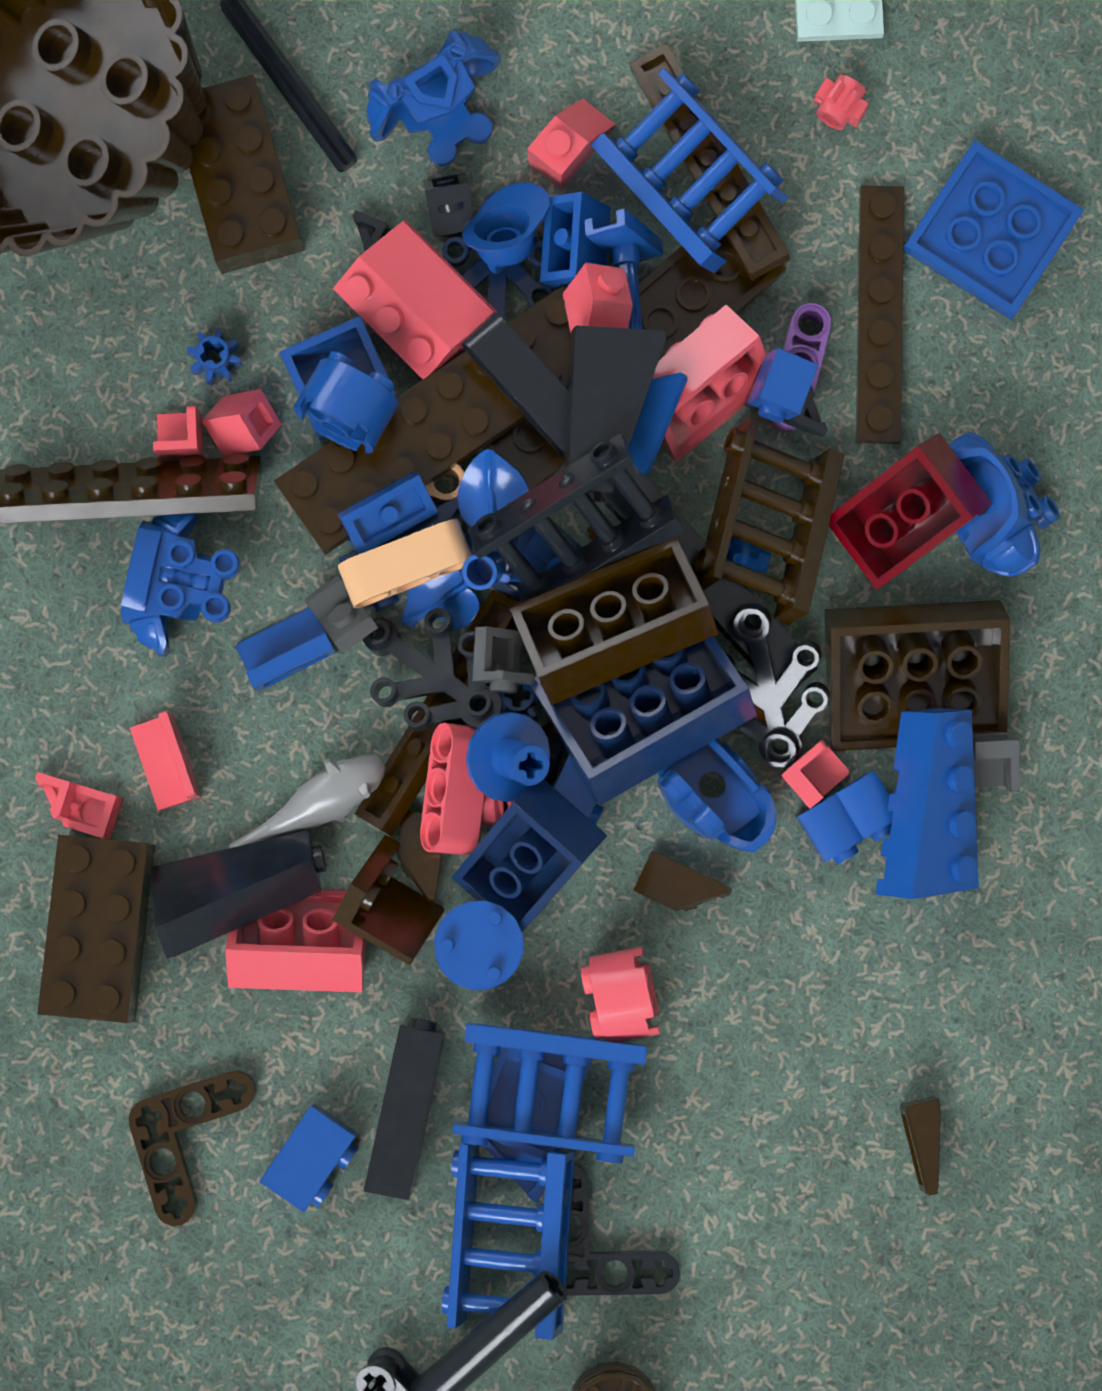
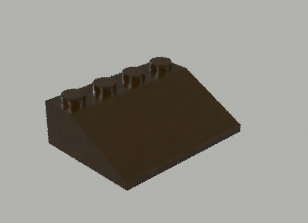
(914, 660)

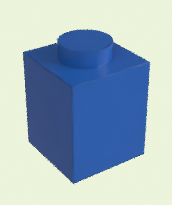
(782, 385)

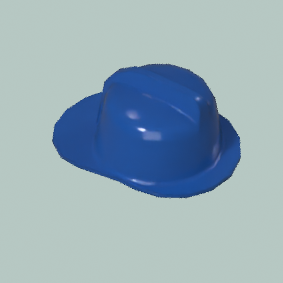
(507, 224)

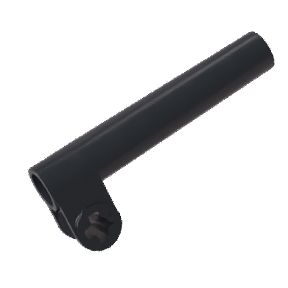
(476, 1351)

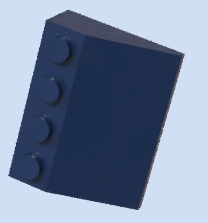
(650, 717)

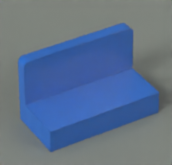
(387, 513)
(284, 649)

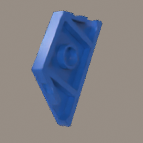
(545, 1113)

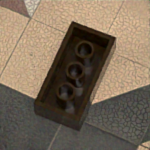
(241, 180)
(614, 621)
(96, 929)

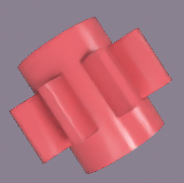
(840, 102)

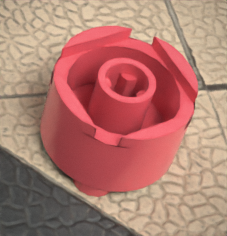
(621, 995)

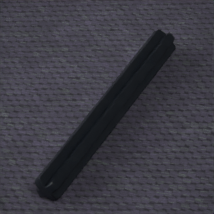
(289, 84)

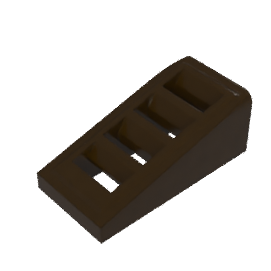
(922, 1131)

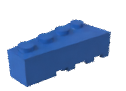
(932, 807)

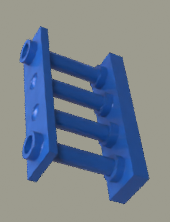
(648, 183)
(576, 1055)
(551, 1219)

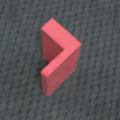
(165, 761)

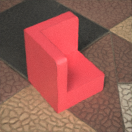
(241, 422)
(179, 434)
(815, 773)

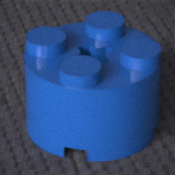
(347, 403)

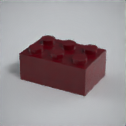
(908, 511)

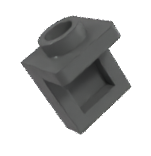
(499, 659)

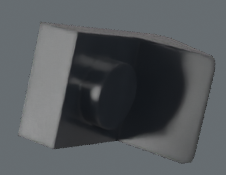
(449, 203)

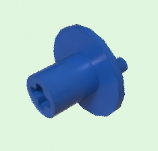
(507, 755)
(478, 945)

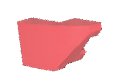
(81, 806)

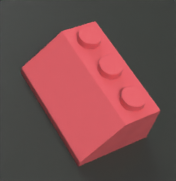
(413, 299)
(720, 370)
(298, 949)

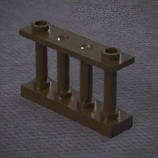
(809, 514)

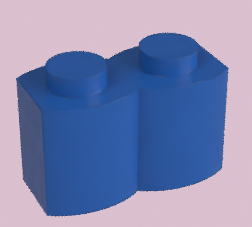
(848, 818)

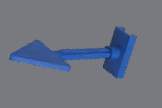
(630, 244)

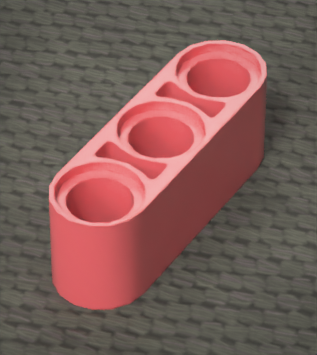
(451, 800)

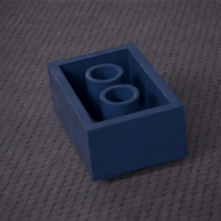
(530, 853)

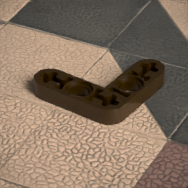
(175, 1120)

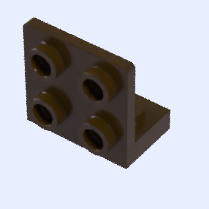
(387, 909)

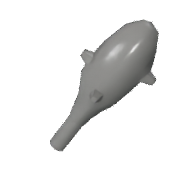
(323, 798)

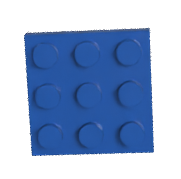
(993, 230)

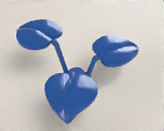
(484, 489)

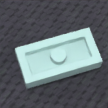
(838, 19)

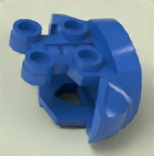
(436, 98)
(1006, 534)
(173, 580)
(739, 817)

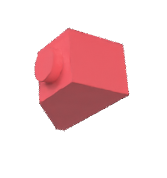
(567, 142)
(598, 297)

